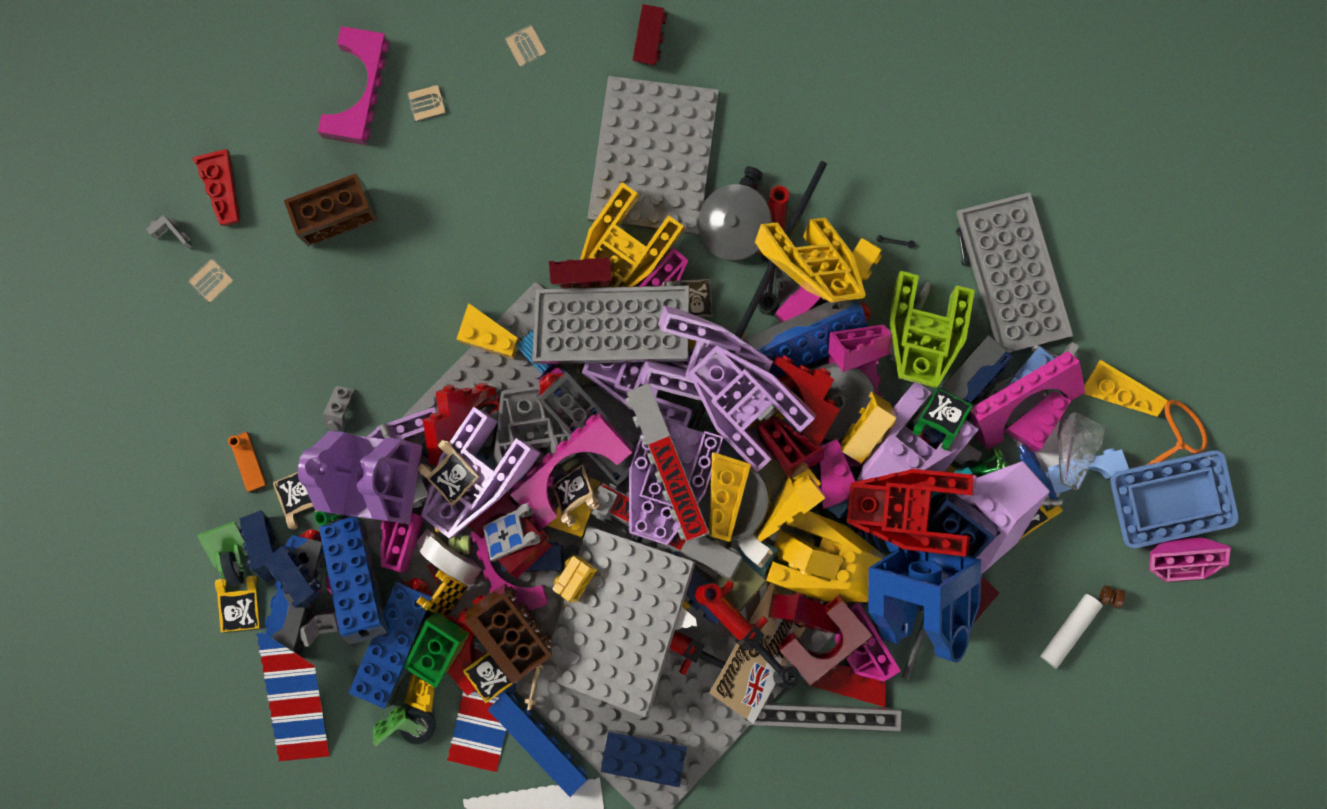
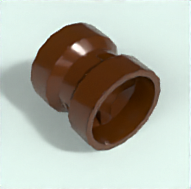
(1112, 596)

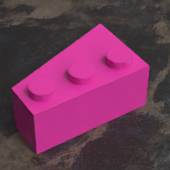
(797, 304)

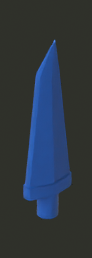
(1033, 463)

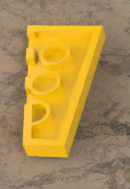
(1117, 388)
(727, 489)
(419, 694)

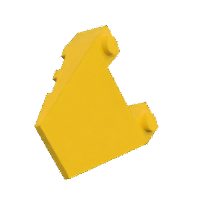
(793, 497)

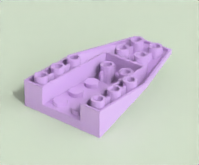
(647, 506)

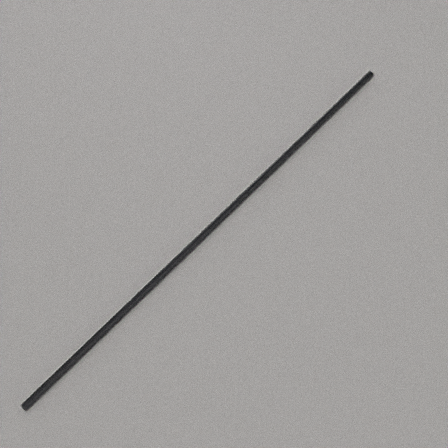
(764, 282)

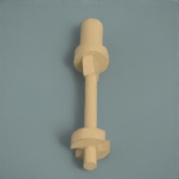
(530, 701)

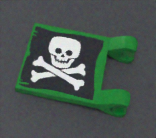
(944, 414)

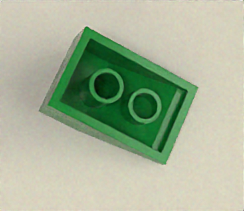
(436, 649)

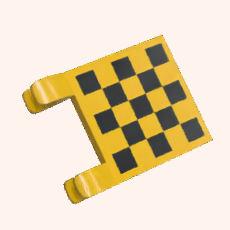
(446, 596)

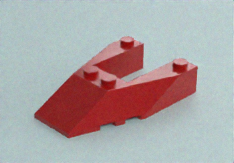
(899, 509)

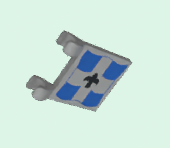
(507, 534)

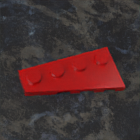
(218, 178)
(847, 683)

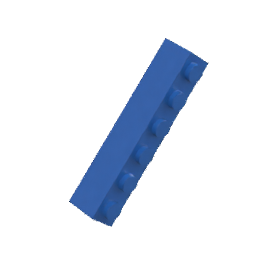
(538, 743)

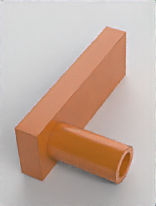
(247, 461)

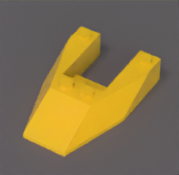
(630, 257)
(822, 268)
(840, 540)

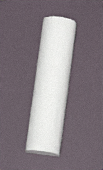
(1071, 630)

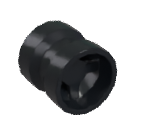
(751, 177)

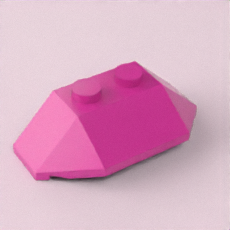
(1188, 559)
(873, 658)

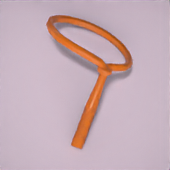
(1180, 444)

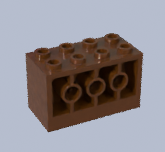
(331, 210)
(512, 638)

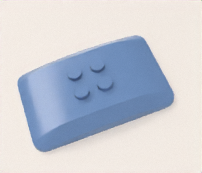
(1174, 499)

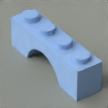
(1105, 464)

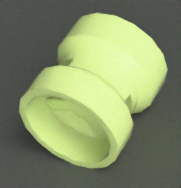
(460, 545)

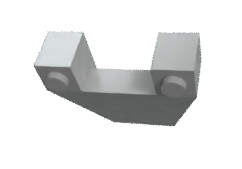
(528, 420)

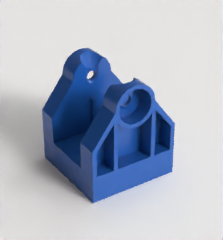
(941, 583)

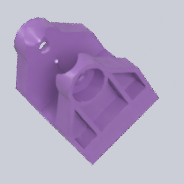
(361, 476)

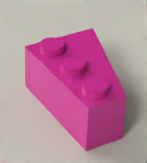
(669, 269)
(859, 346)
(1039, 421)
(834, 476)
(399, 543)

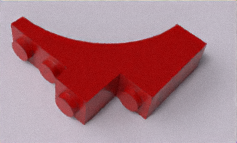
(812, 392)
(453, 408)
(466, 655)

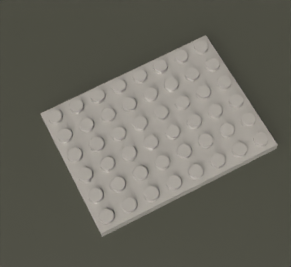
(659, 146)
(622, 624)

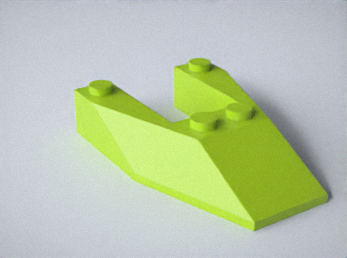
(925, 341)

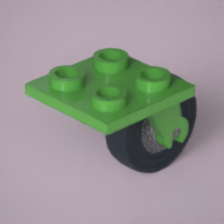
(226, 551)
(414, 724)

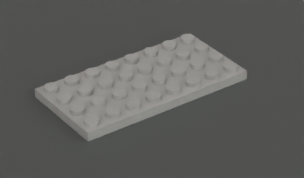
(1014, 273)
(607, 325)

